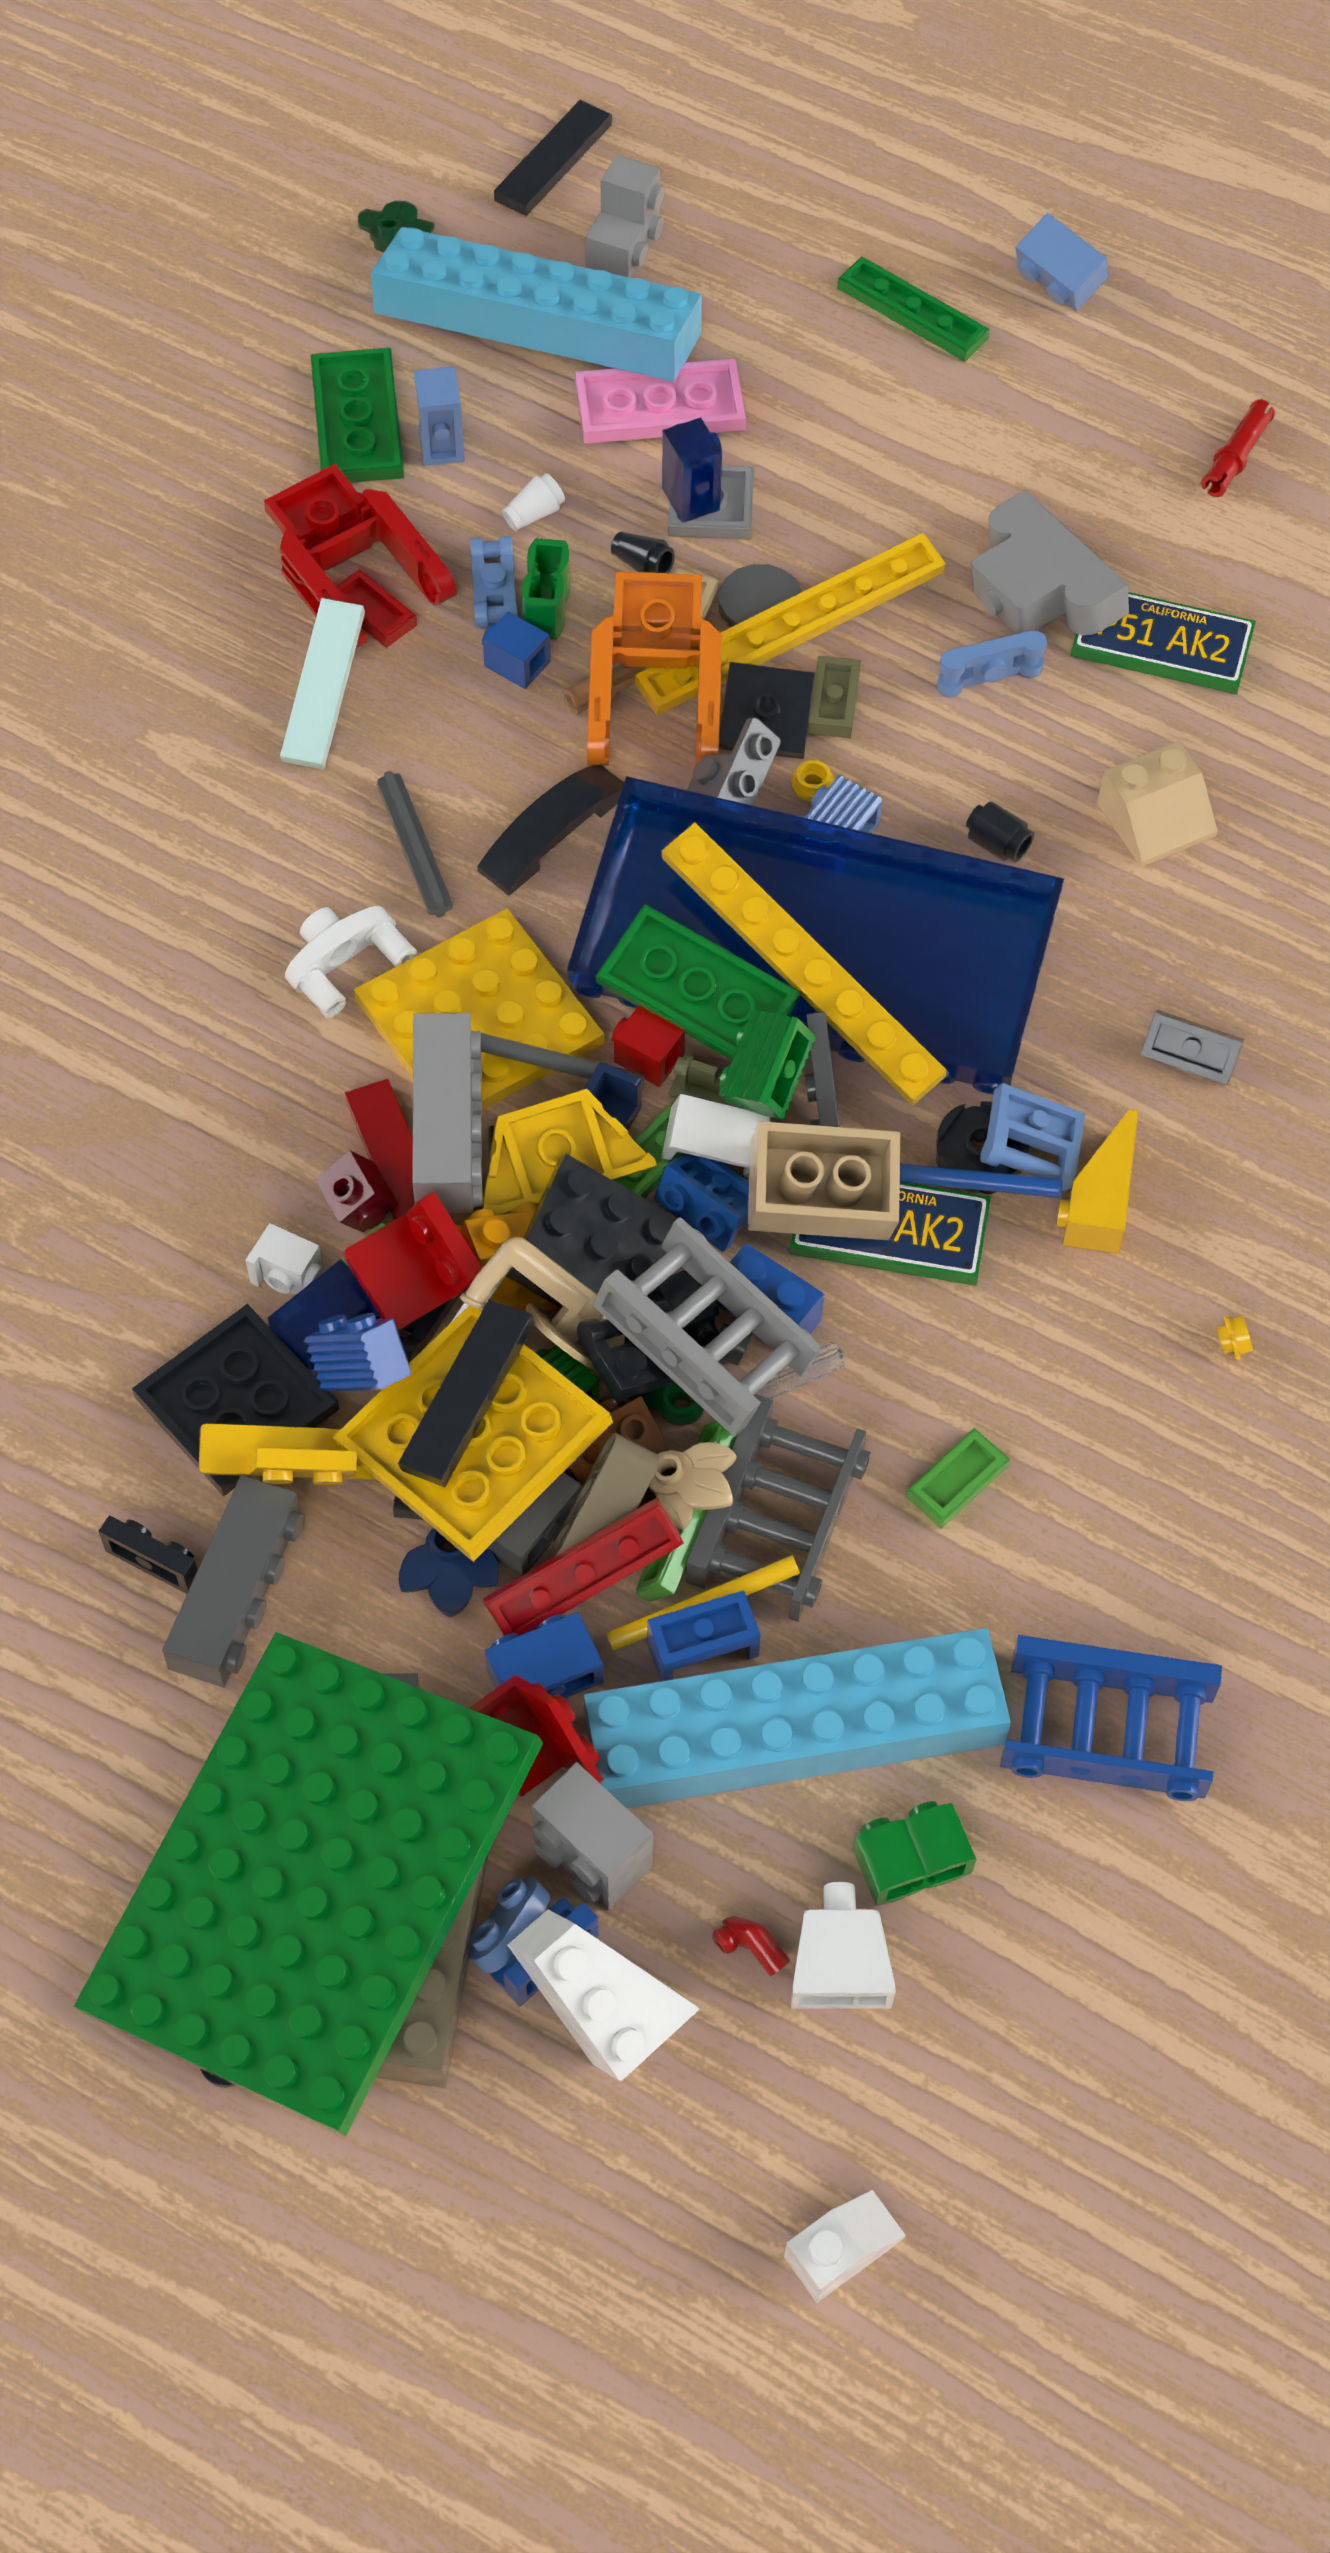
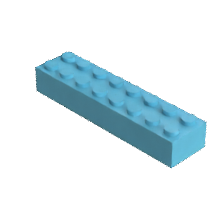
(537, 303)
(798, 1718)

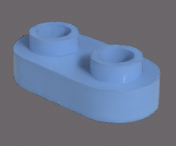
(517, 1907)

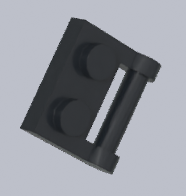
(624, 1367)

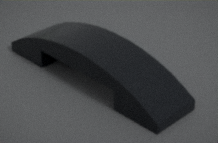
(546, 823)

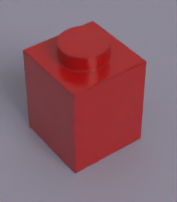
(648, 1045)

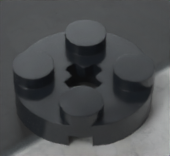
(955, 1138)

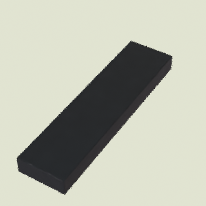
(552, 157)
(466, 1393)

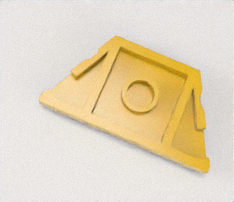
(536, 1137)

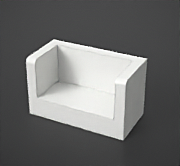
(711, 1131)

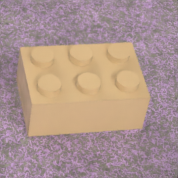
(824, 1180)

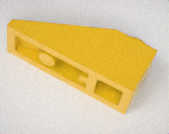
(1100, 1193)

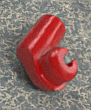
(754, 1937)

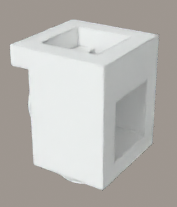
(284, 1261)

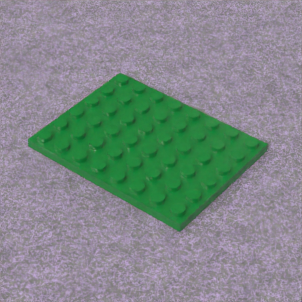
(309, 1880)

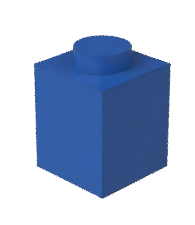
(516, 649)

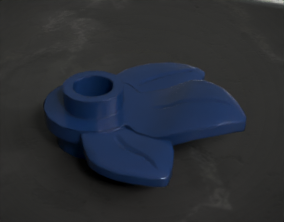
(446, 1574)

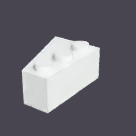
(599, 1995)

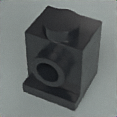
(677, 1290)

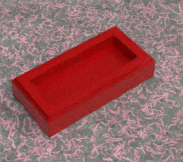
(384, 615)

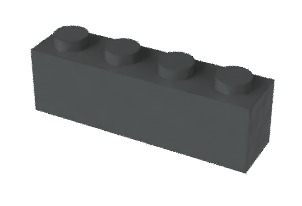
(233, 1582)

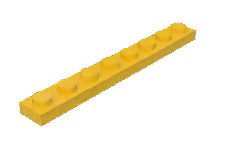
(803, 617)
(804, 964)

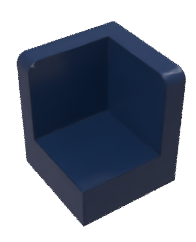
(617, 1092)

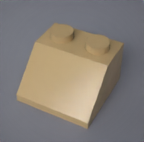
(1158, 803)

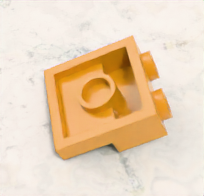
(486, 1234)

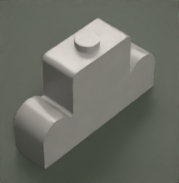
(1044, 572)

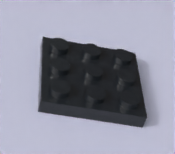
(594, 1228)
(234, 1378)

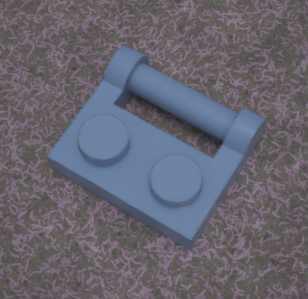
(1037, 1124)

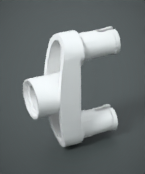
(335, 942)

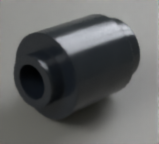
(999, 832)

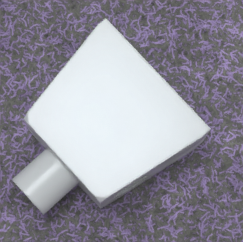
(842, 1956)

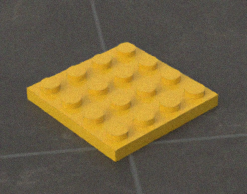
(505, 988)
(517, 1452)

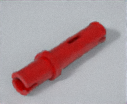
(1231, 458)

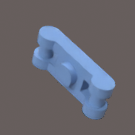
(492, 582)
(991, 661)

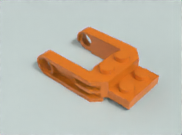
(655, 627)

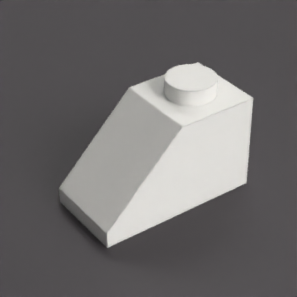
(842, 2244)

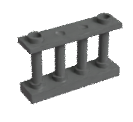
(746, 1472)

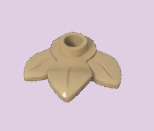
(695, 1483)

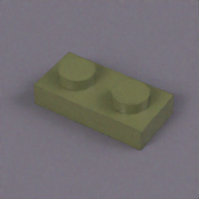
(834, 696)

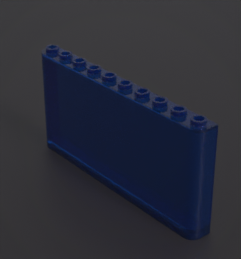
(923, 929)

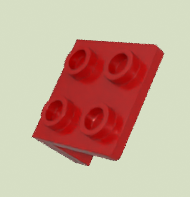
(413, 1263)
(547, 1716)

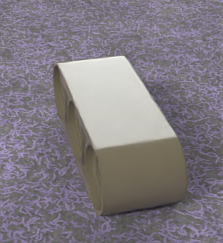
(609, 1492)

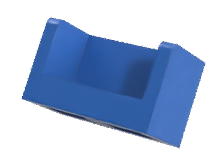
(702, 1633)

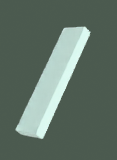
(322, 684)

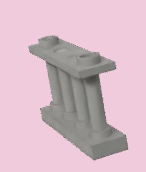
(679, 1355)

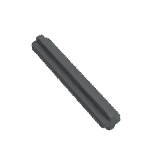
(414, 844)

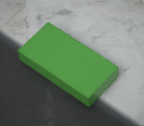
(957, 1478)

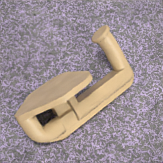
(551, 1278)

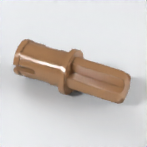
(578, 695)

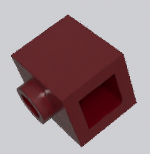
(356, 1192)

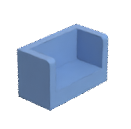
(439, 416)

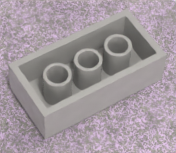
(447, 1112)

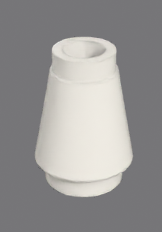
(535, 501)

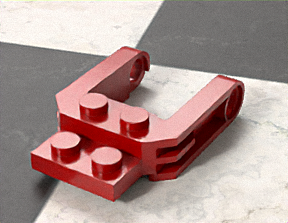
(331, 522)

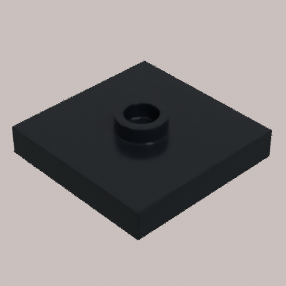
(774, 697)

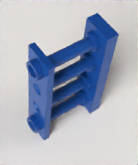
(1140, 1678)

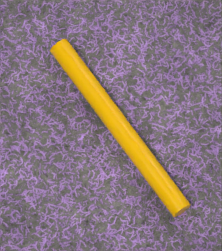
(749, 1583)

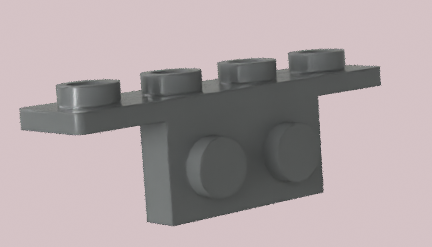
(742, 772)

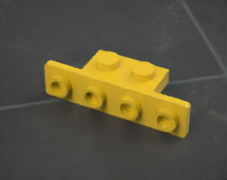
(277, 1454)

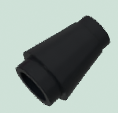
(643, 552)

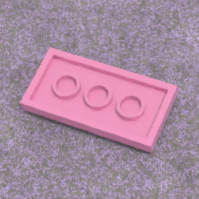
(637, 406)

